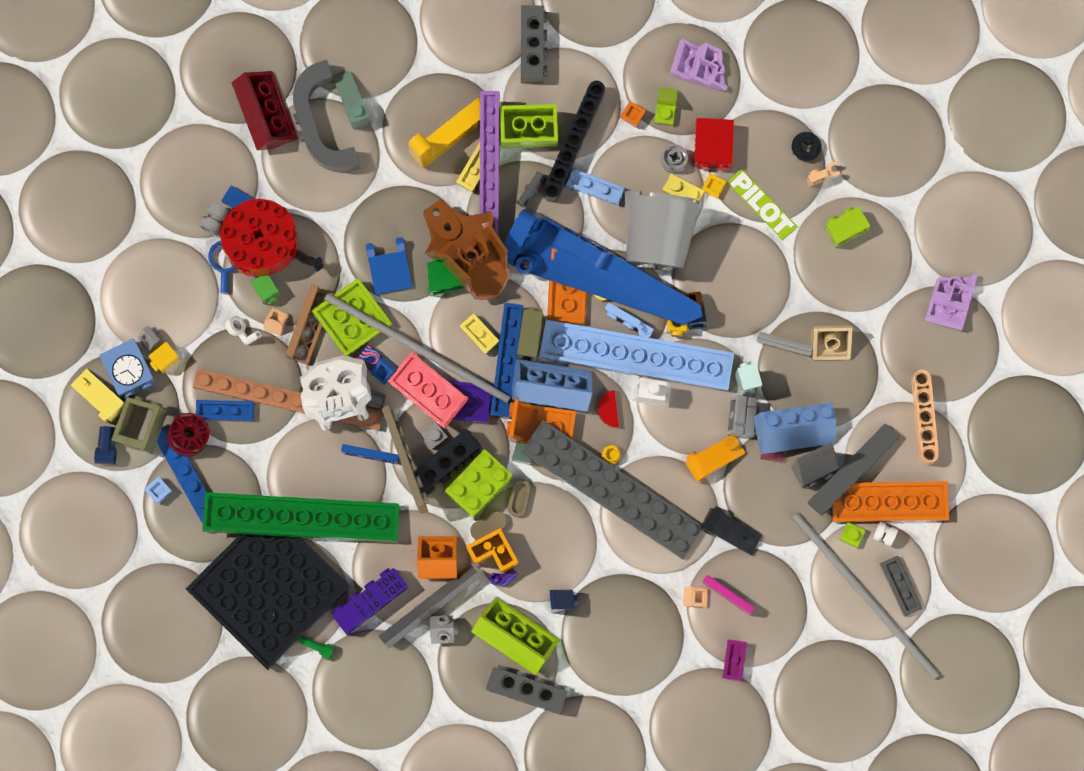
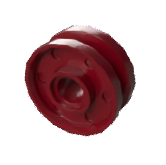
(180, 442)

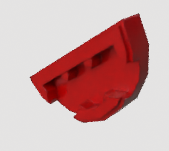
(608, 410)

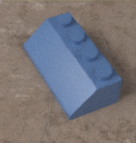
(552, 385)
(795, 428)

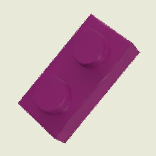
(734, 660)

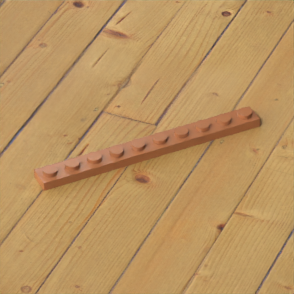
(270, 396)

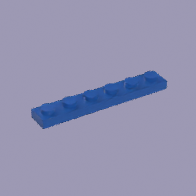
(507, 357)
(184, 473)

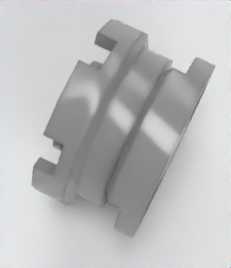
(674, 158)

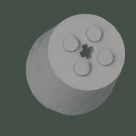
(659, 229)

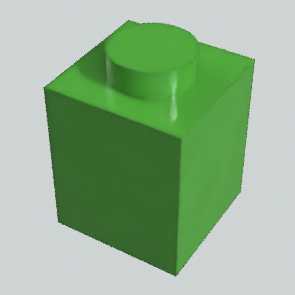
(265, 289)

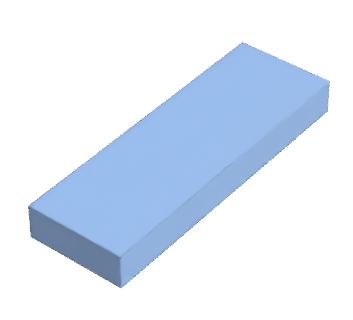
(595, 187)

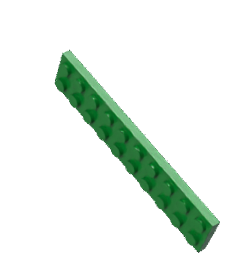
(300, 517)

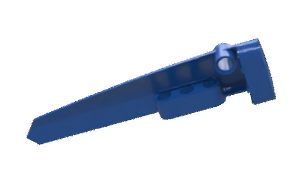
(591, 268)

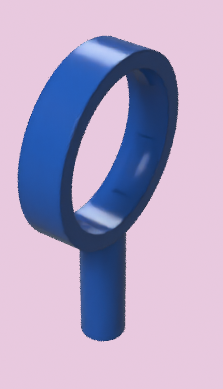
(224, 272)

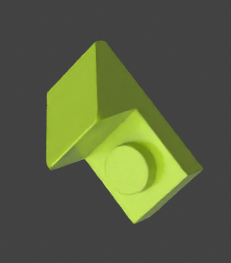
(666, 106)

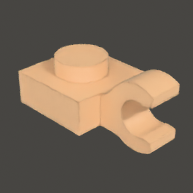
(818, 176)

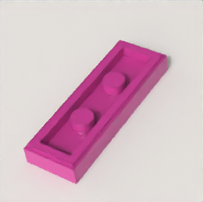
(728, 595)

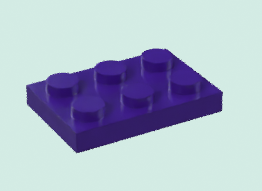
(476, 407)

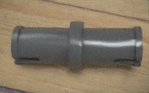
(531, 190)

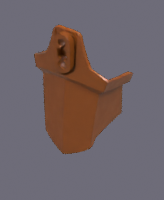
(468, 250)

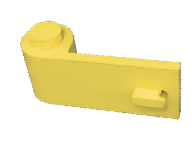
(99, 396)

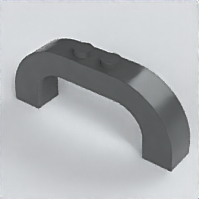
(332, 160)

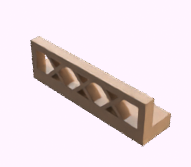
(301, 325)

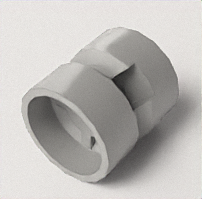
(214, 220)

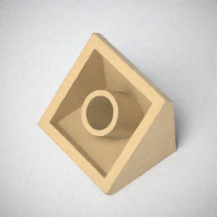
(831, 342)

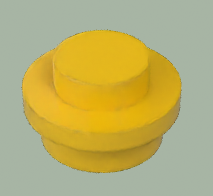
(611, 454)

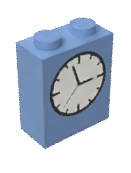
(127, 369)

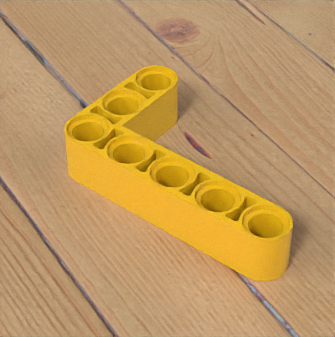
(429, 149)

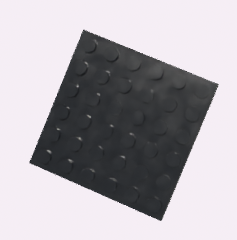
(268, 592)

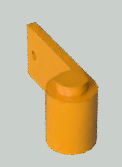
(714, 457)

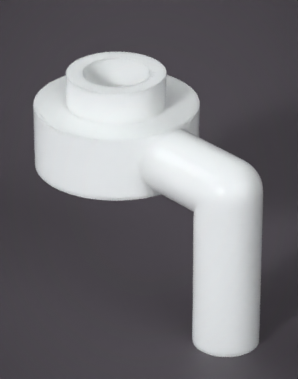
(236, 327)

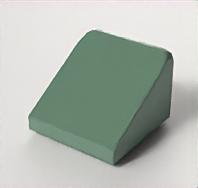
(518, 456)

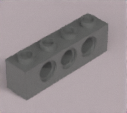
(529, 15)
(496, 686)

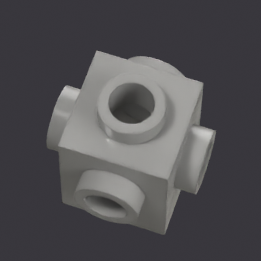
(442, 629)

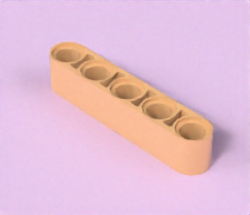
(928, 408)

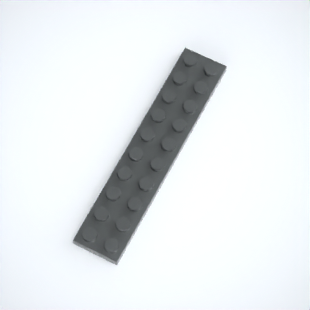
(612, 489)

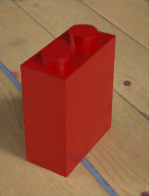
(713, 143)

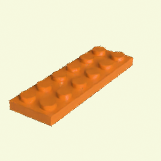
(893, 502)

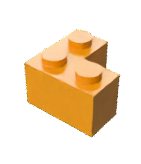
(493, 546)

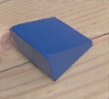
(384, 369)

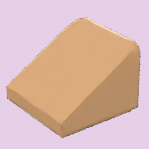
(276, 321)
(695, 597)

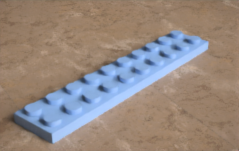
(636, 355)

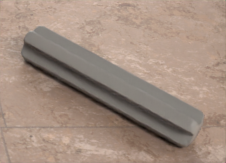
(785, 344)

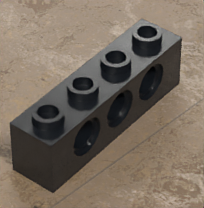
(464, 440)

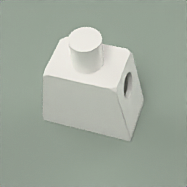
(652, 392)

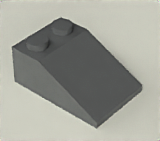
(815, 466)

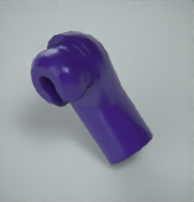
(503, 579)

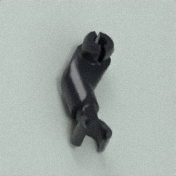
(308, 260)

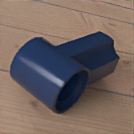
(106, 451)

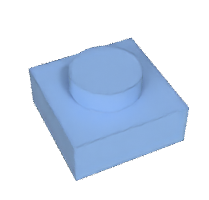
(158, 490)

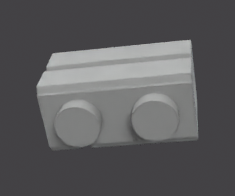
(741, 415)

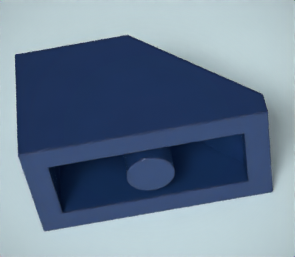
(562, 601)

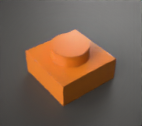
(632, 114)

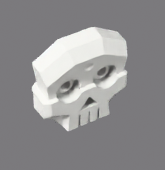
(335, 390)

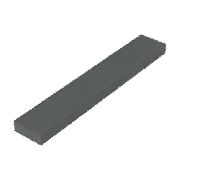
(853, 469)
(429, 606)

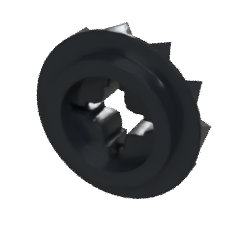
(808, 138)

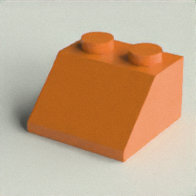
(437, 557)

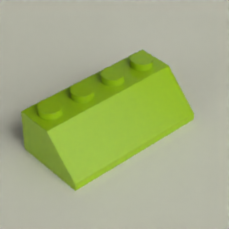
(515, 635)

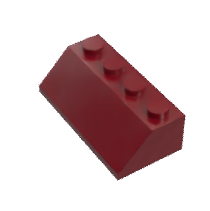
(264, 110)

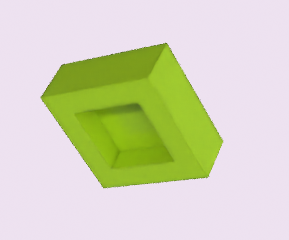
(852, 535)

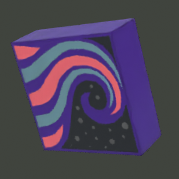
(370, 357)

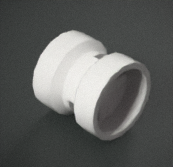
(890, 534)

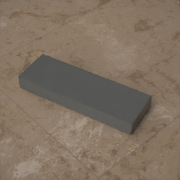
(901, 586)

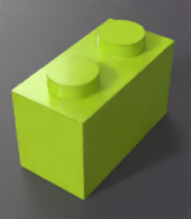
(846, 226)

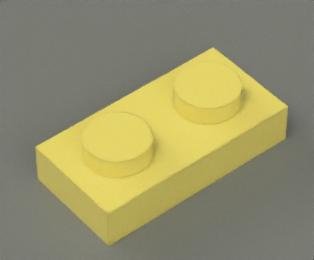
(680, 187)
(479, 334)

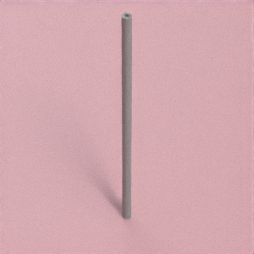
(417, 348)
(866, 596)

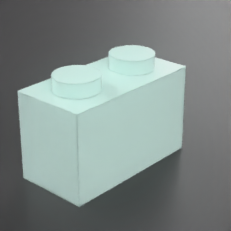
(748, 379)

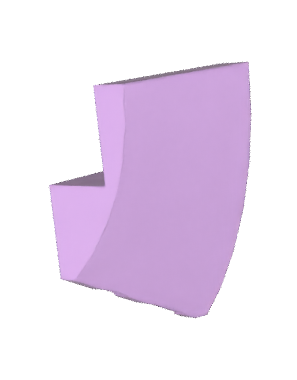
(699, 65)
(951, 301)

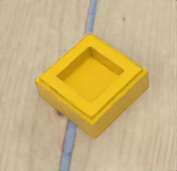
(713, 186)

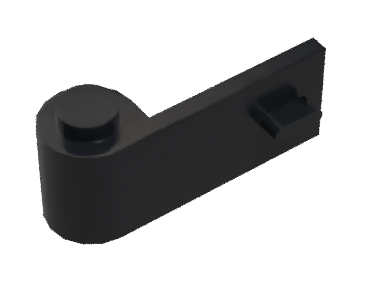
(730, 530)

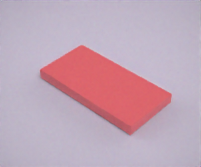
(428, 390)

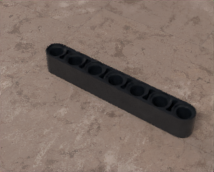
(574, 132)

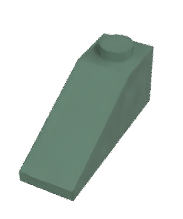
(352, 100)

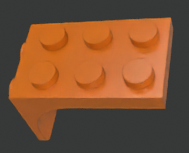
(528, 417)

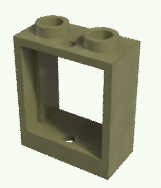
(530, 334)
(153, 430)

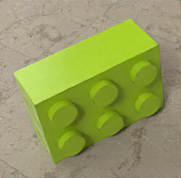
(529, 126)
(479, 484)

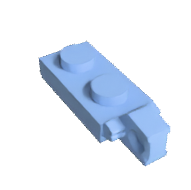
(629, 321)

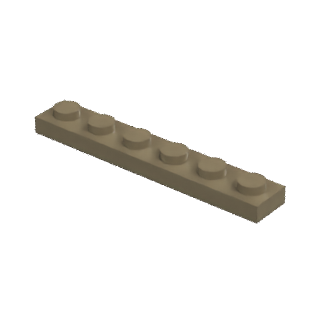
(408, 465)

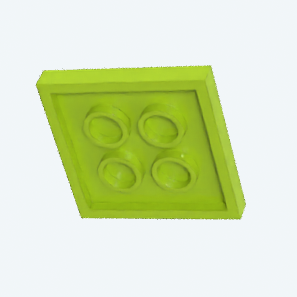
(345, 329)

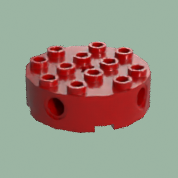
(275, 234)

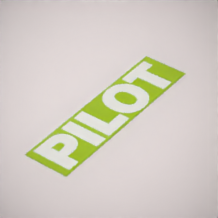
(762, 204)

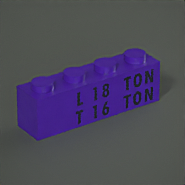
(370, 601)

